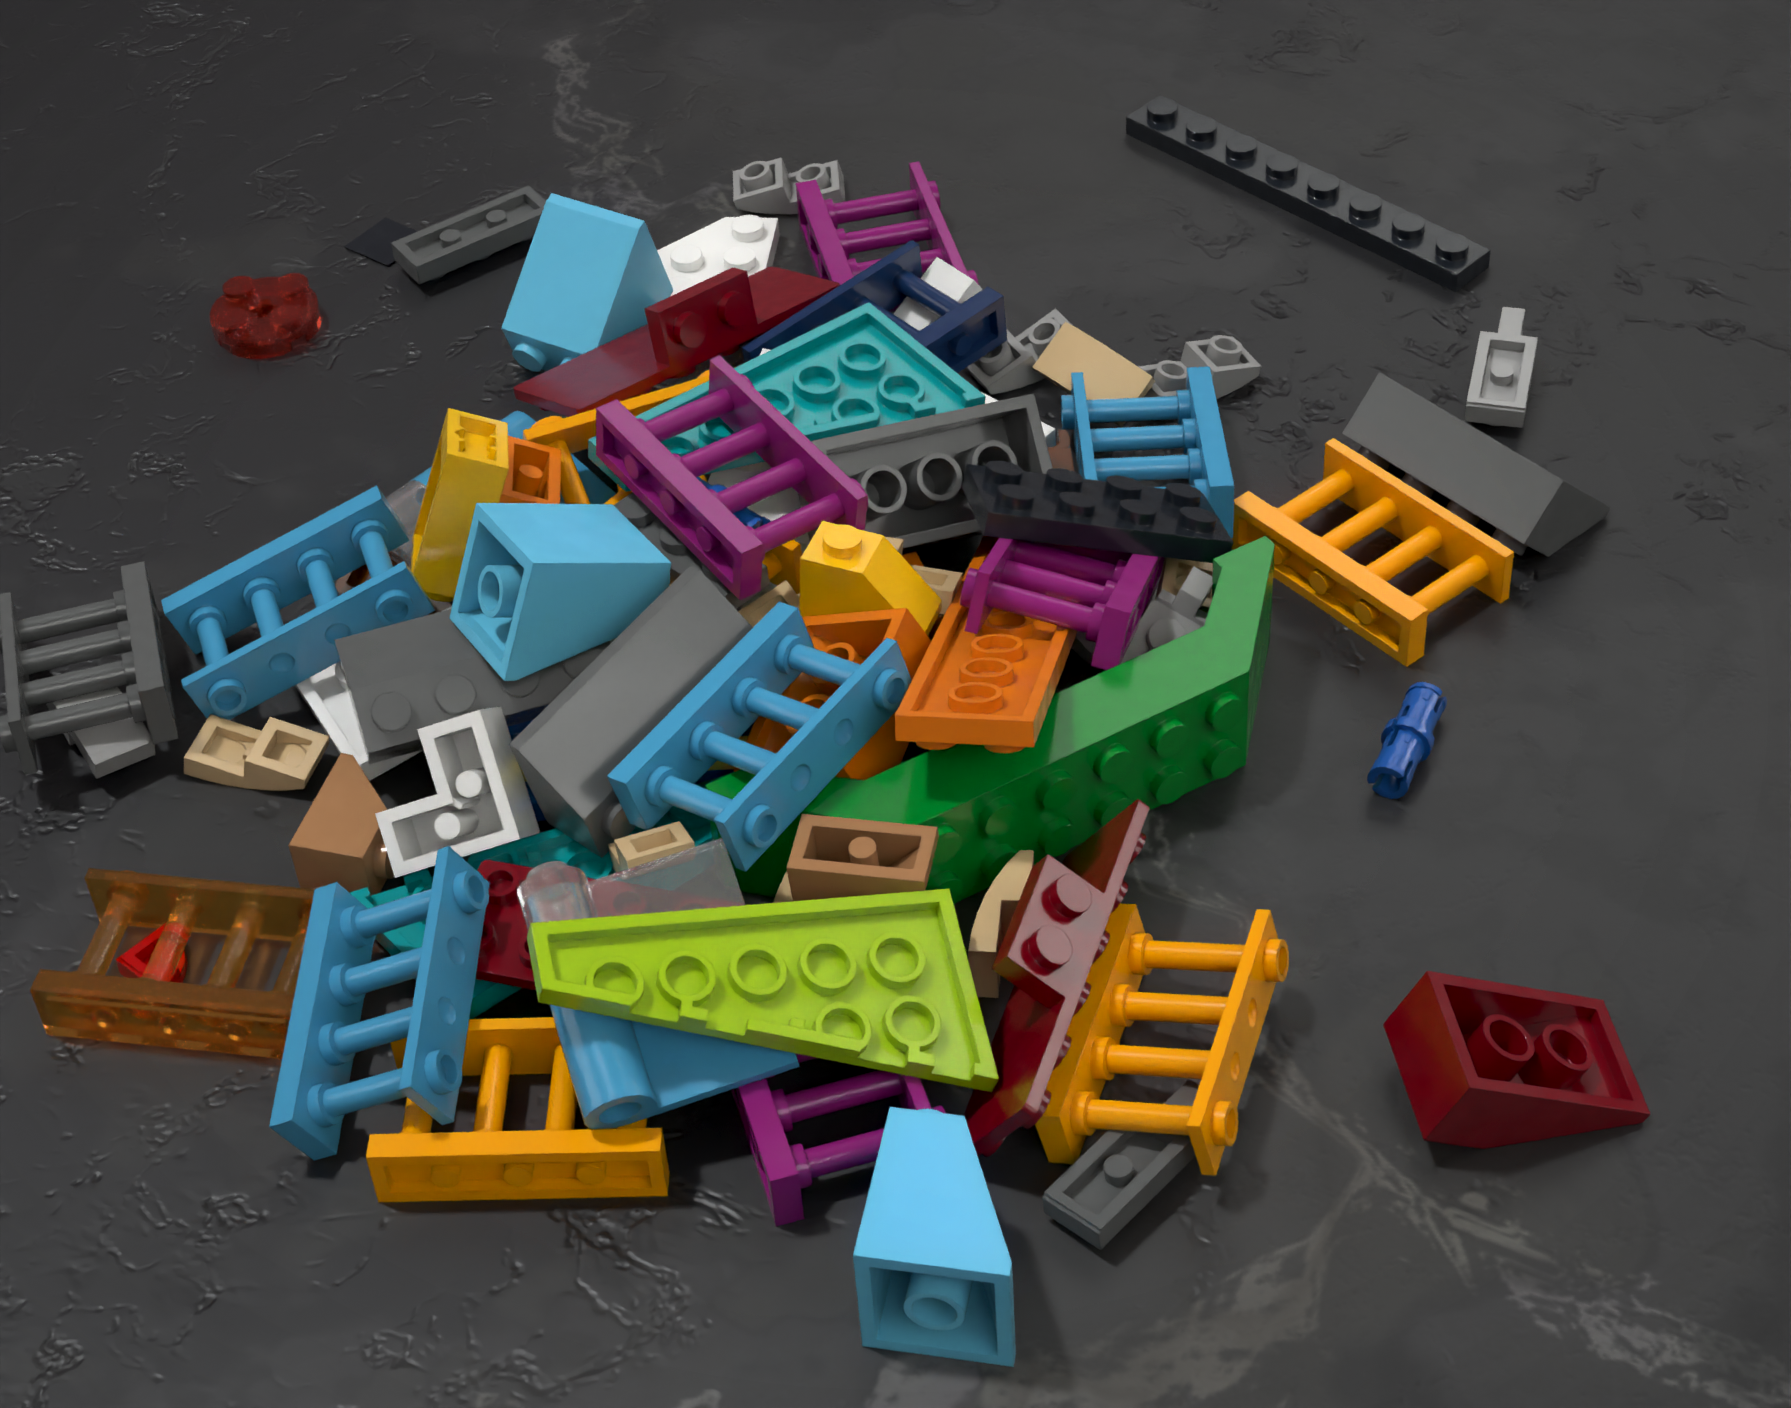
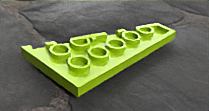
(818, 978)

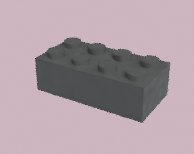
(919, 466)

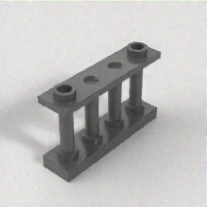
(141, 668)

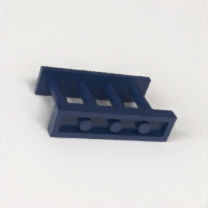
(957, 338)

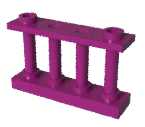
(831, 246)
(706, 517)
(1066, 587)
(791, 1168)

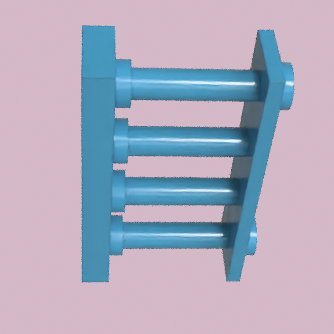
(1197, 433)
(279, 575)
(727, 702)
(330, 995)

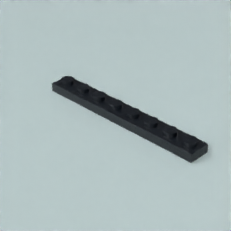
(1309, 193)

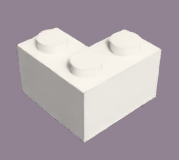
(477, 798)

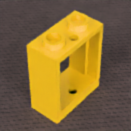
(466, 470)

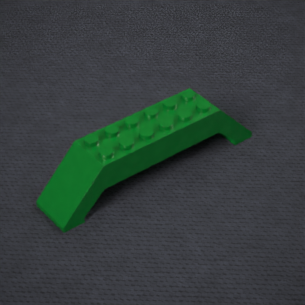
(1112, 739)

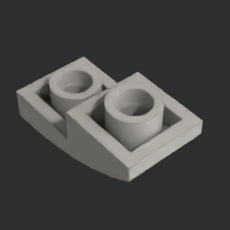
(771, 190)
(1227, 358)
(1012, 362)
(110, 744)

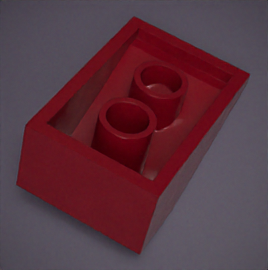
(1509, 1063)

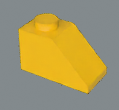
(861, 572)

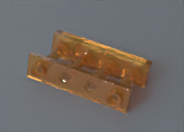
(174, 1013)

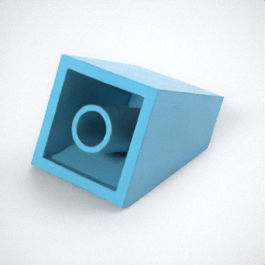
(582, 283)
(552, 582)
(932, 1248)

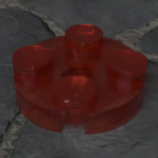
(284, 300)

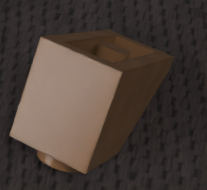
(341, 834)
(858, 857)

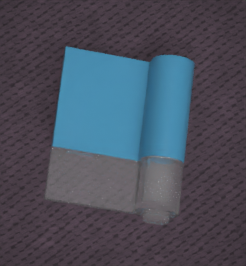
(627, 1066)

